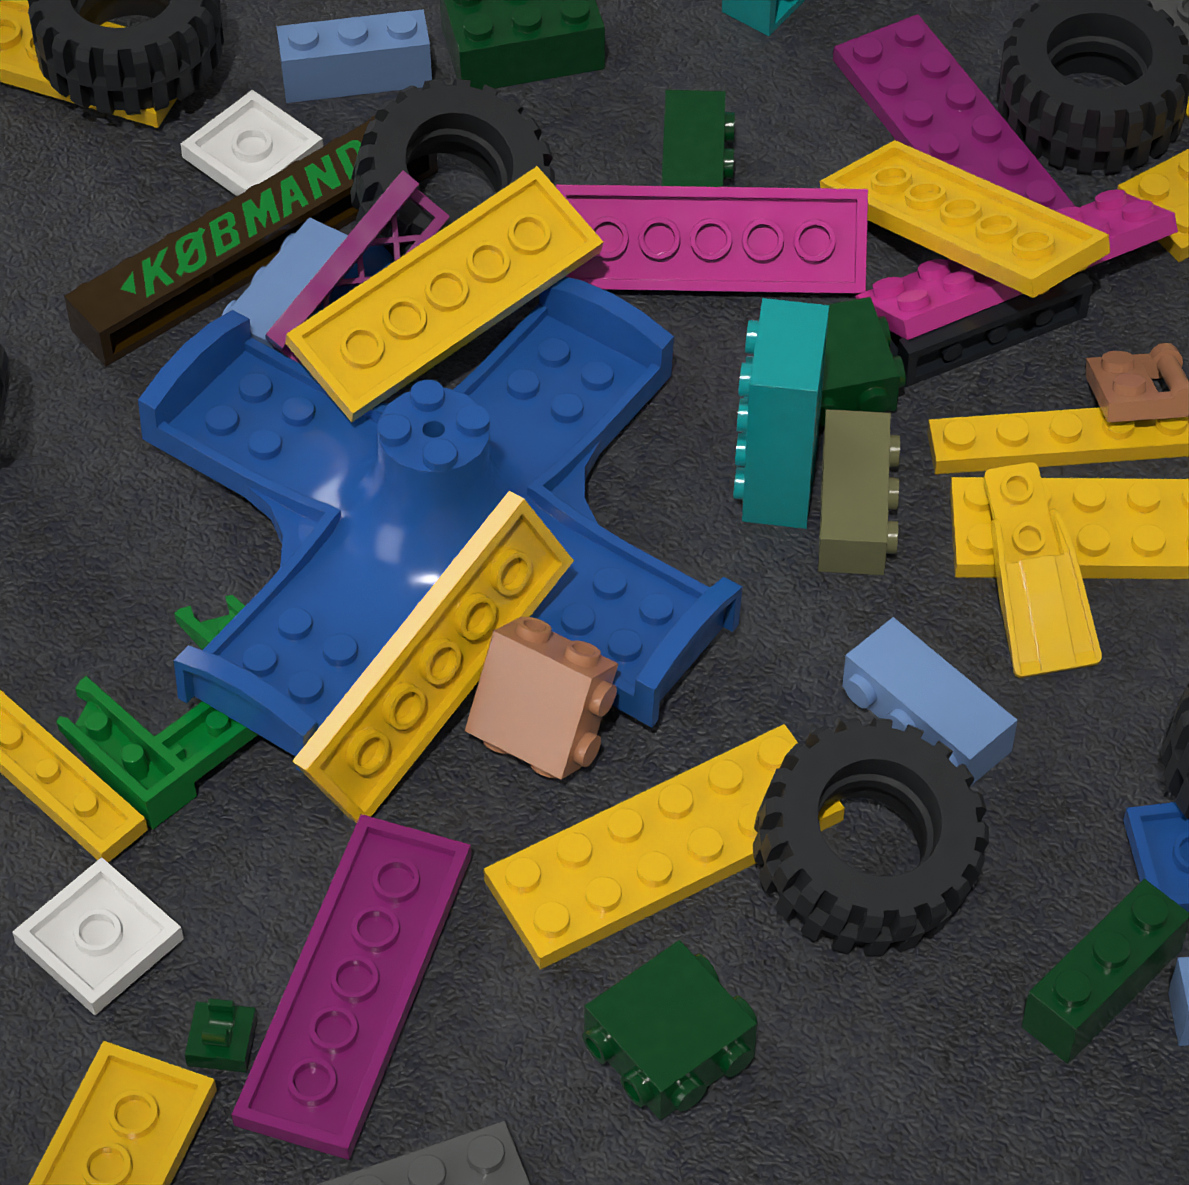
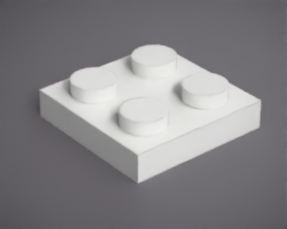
(249, 143)
(98, 935)

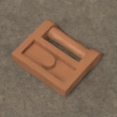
(1126, 385)

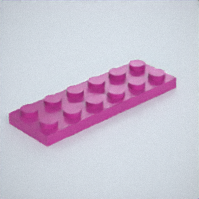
(724, 238)
(950, 291)

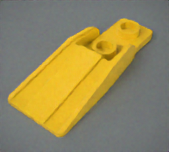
(1038, 577)

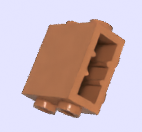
(542, 697)

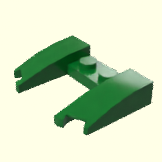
(157, 770)

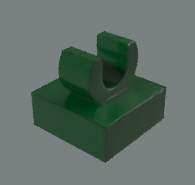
(221, 1036)

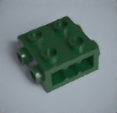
(858, 361)
(670, 1030)

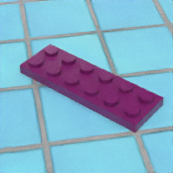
(940, 110)
(352, 987)

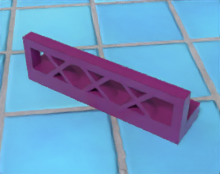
(352, 251)

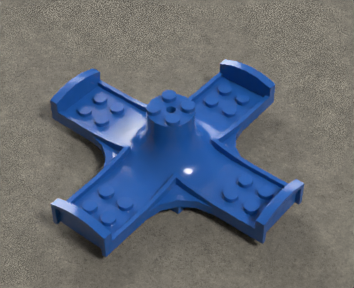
(396, 495)

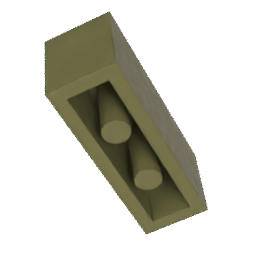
(857, 492)

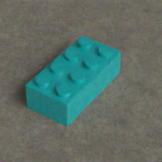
(780, 412)

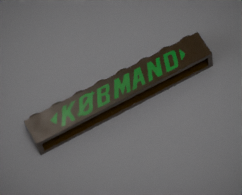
(217, 251)

